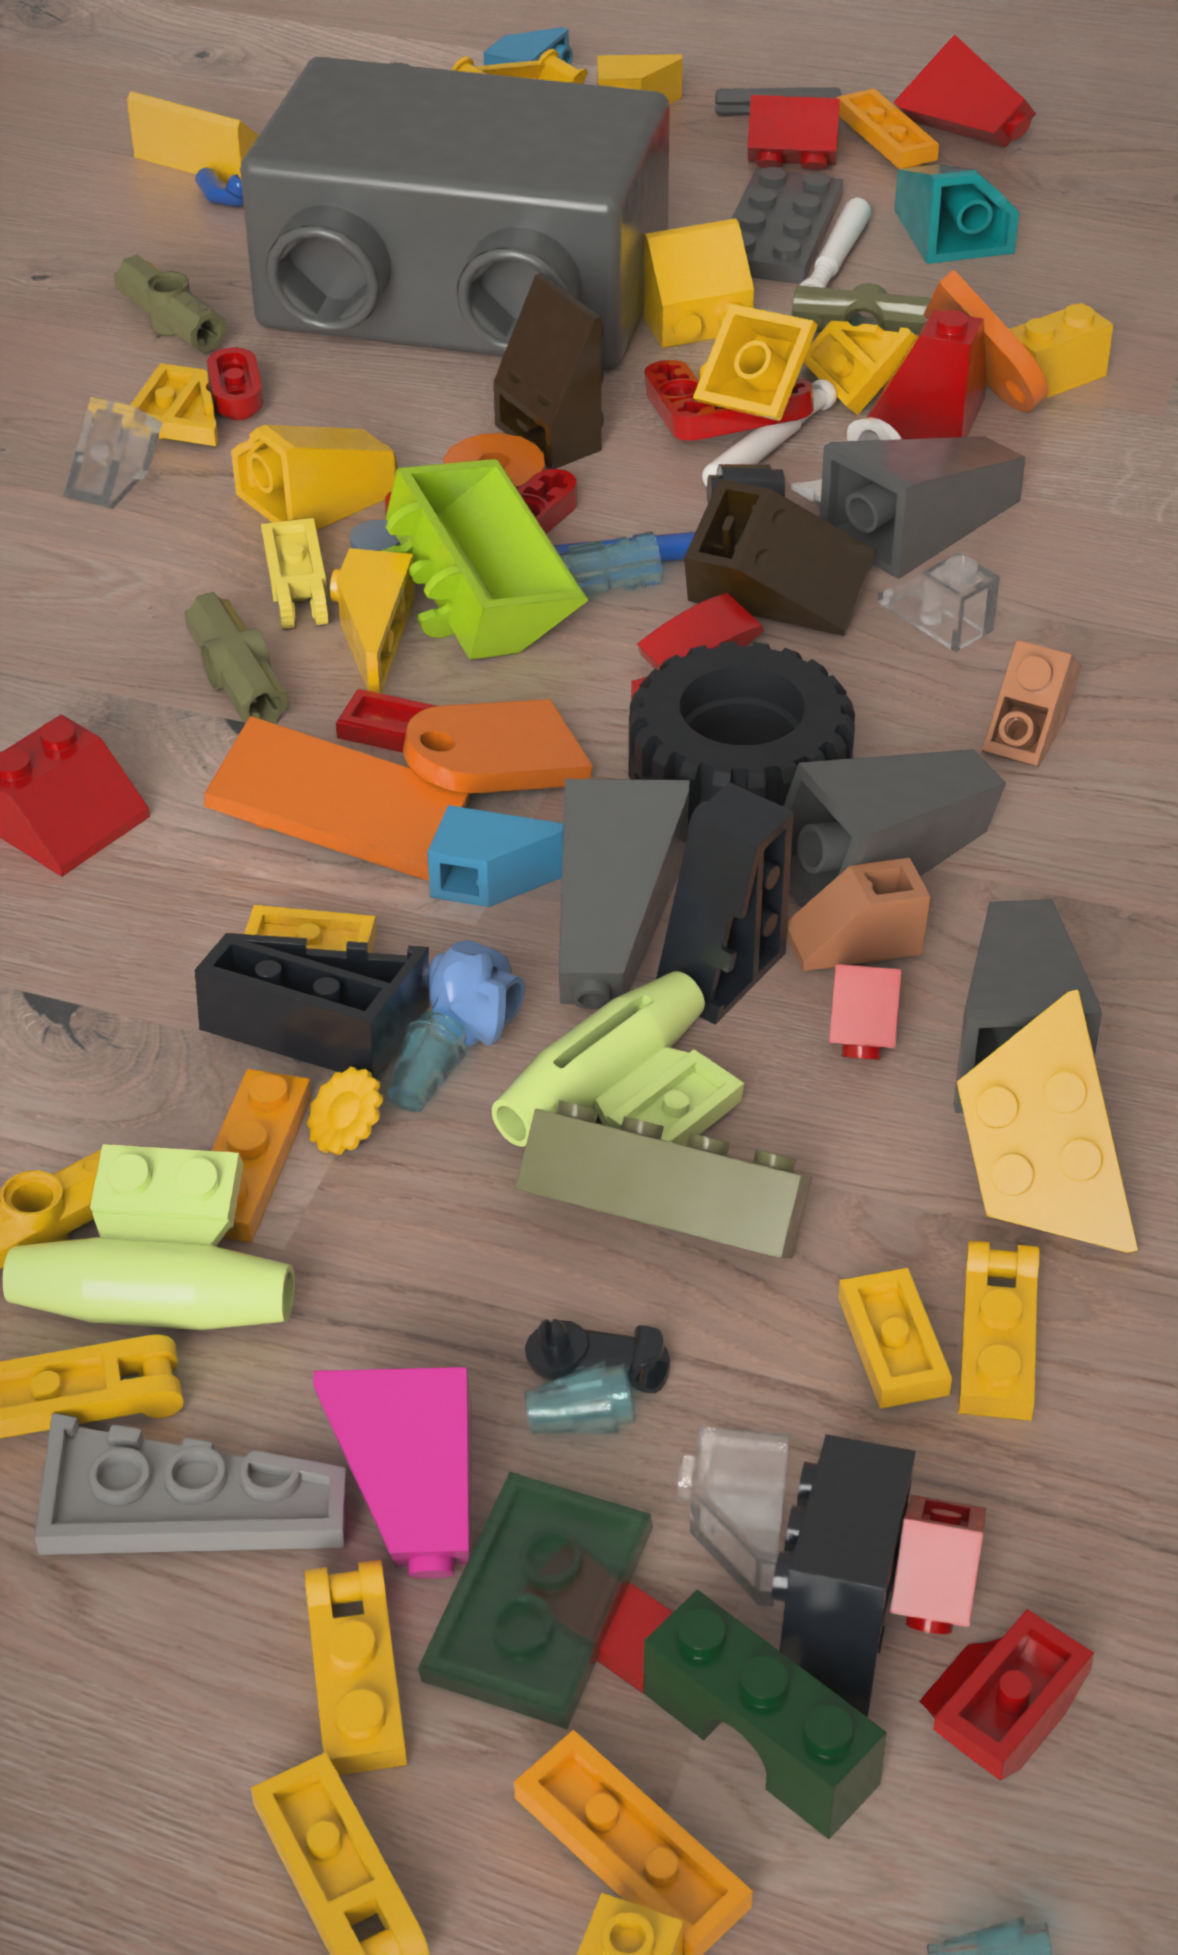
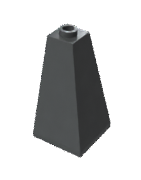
(916, 493)
(886, 811)
(617, 876)
(1018, 974)

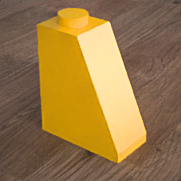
(312, 472)

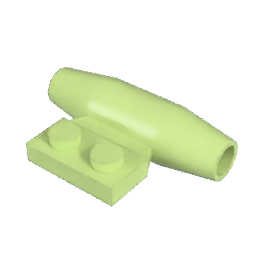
(627, 1068)
(155, 1250)

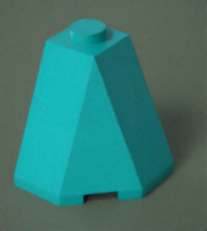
(954, 213)

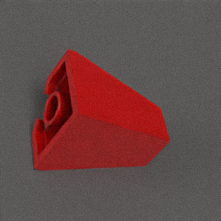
(965, 98)
(938, 380)

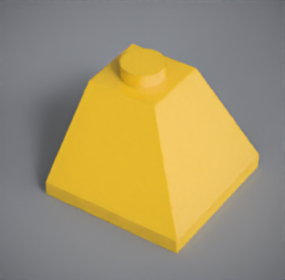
(755, 361)

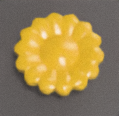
(344, 1111)

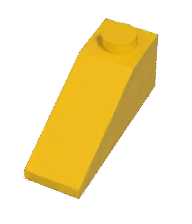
(374, 608)

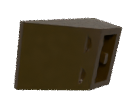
(553, 376)
(776, 559)

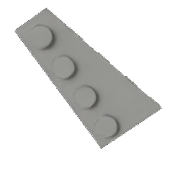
(165, 1497)

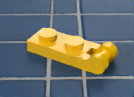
(999, 1333)
(89, 1384)
(355, 1670)
(335, 1861)

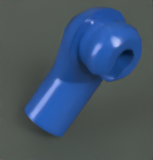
(217, 191)

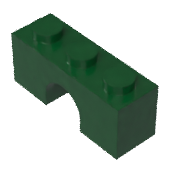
(813, 1744)

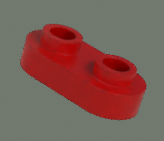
(235, 382)

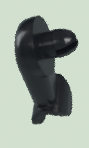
(566, 1347)

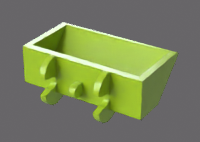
(479, 557)

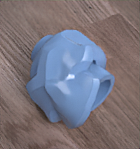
(475, 990)

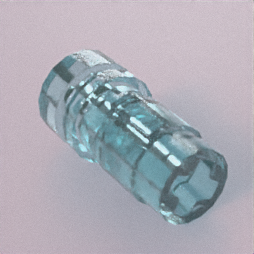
(616, 565)

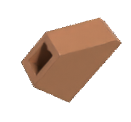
(1031, 703)
(862, 917)

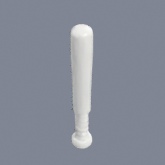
(841, 240)
(766, 439)

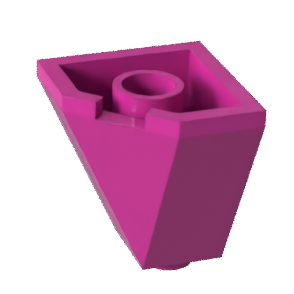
(410, 1457)

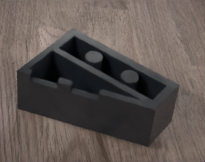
(312, 1002)
(843, 1562)

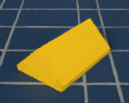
(187, 136)

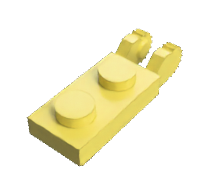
(295, 568)

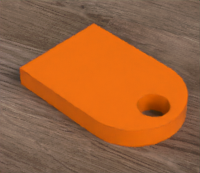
(1008, 364)
(494, 747)

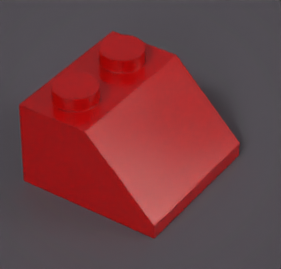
(793, 131)
(65, 796)

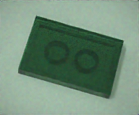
(536, 1599)

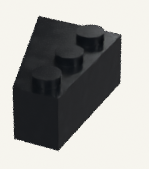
(730, 897)

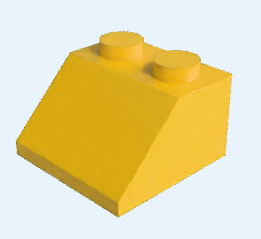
(693, 279)
(1068, 346)

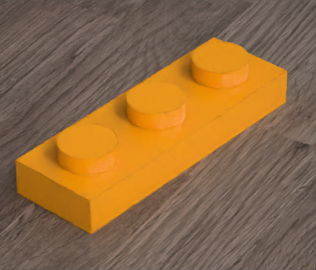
(888, 129)
(262, 1131)
(632, 1841)

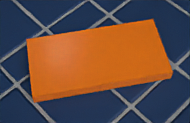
(331, 796)

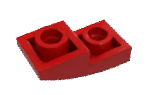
(704, 624)

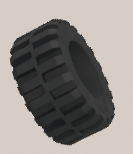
(737, 720)

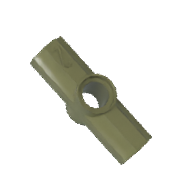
(170, 303)
(889, 310)
(235, 659)

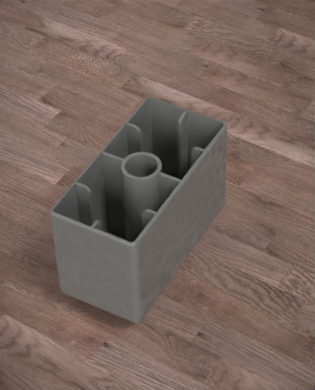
(437, 195)

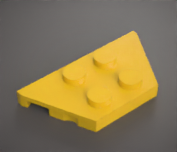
(1046, 1133)

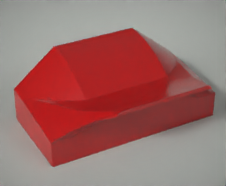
(1008, 1693)

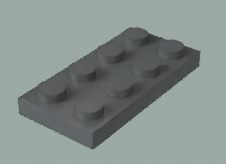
(785, 221)

